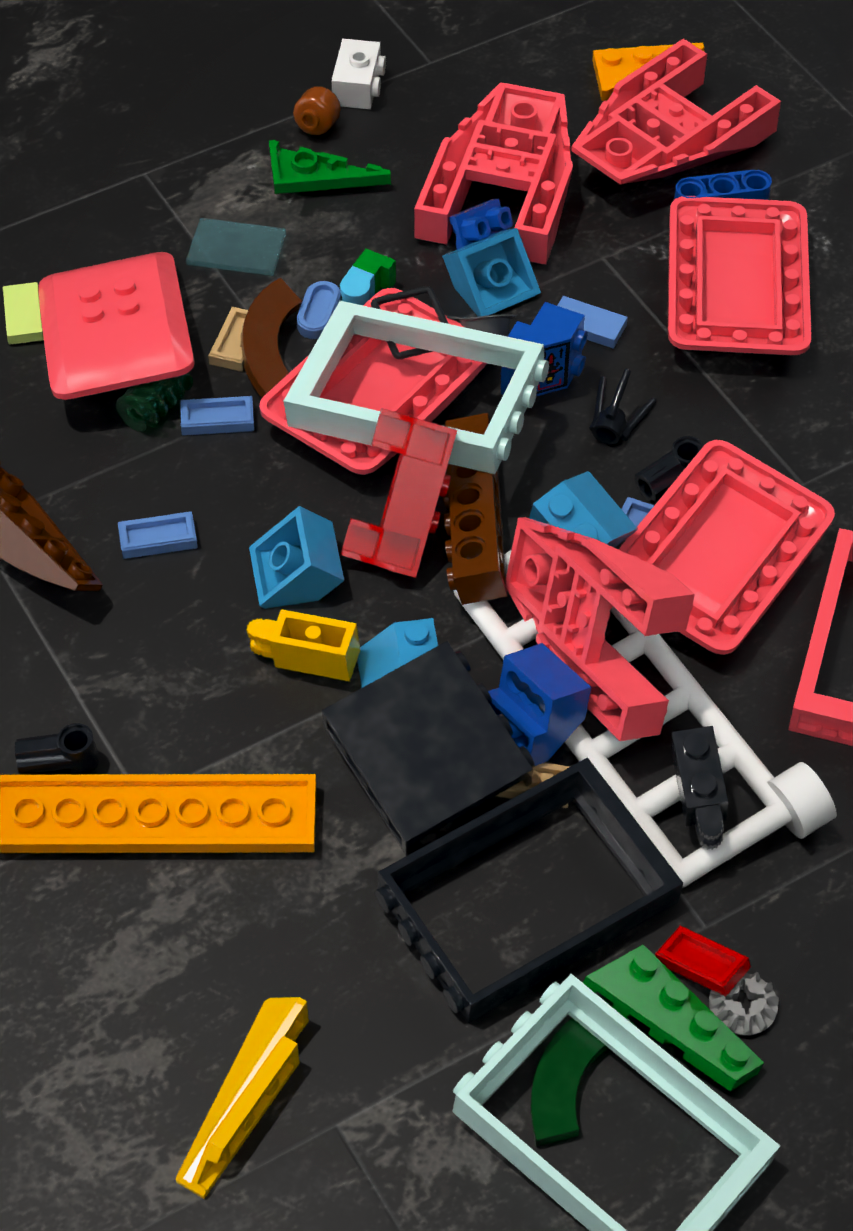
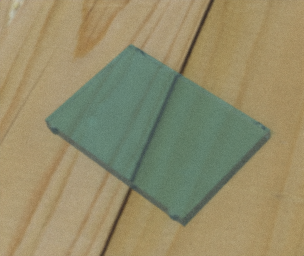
(236, 246)

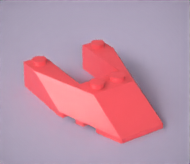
(656, 132)
(509, 142)
(569, 590)

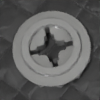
(761, 1011)

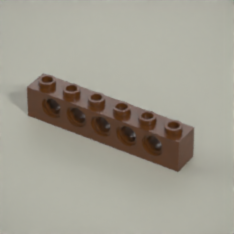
(474, 526)

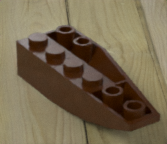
(35, 542)

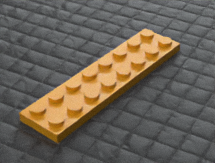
(158, 813)

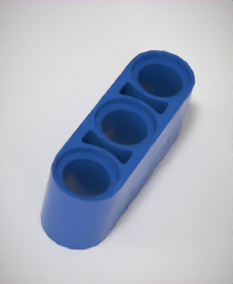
(739, 184)

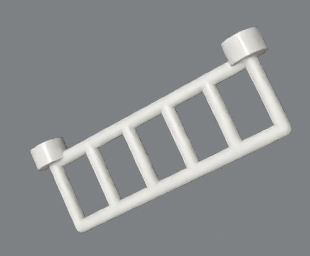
(791, 798)

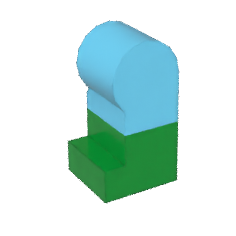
(367, 277)

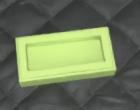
(22, 313)

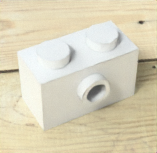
(357, 73)

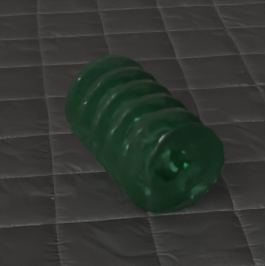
(148, 402)

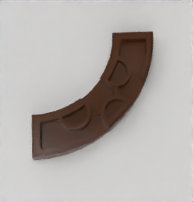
(260, 335)

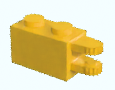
(307, 644)

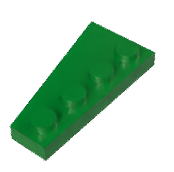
(675, 1015)

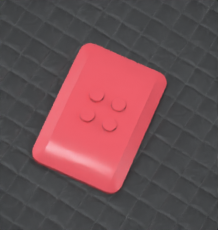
(738, 276)
(114, 326)
(377, 380)
(731, 538)

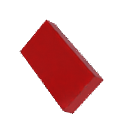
(703, 960)

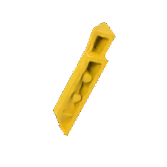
(249, 1089)

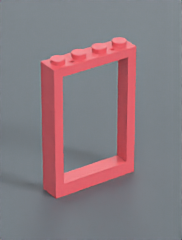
(813, 712)

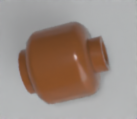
(317, 110)

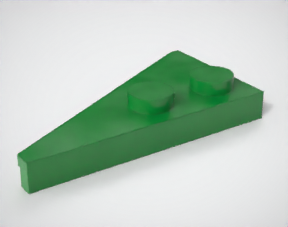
(319, 171)

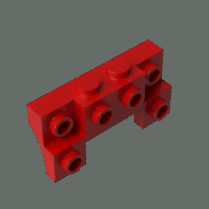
(412, 494)

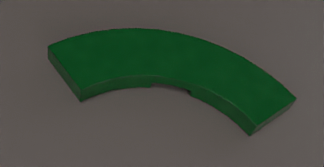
(559, 1079)

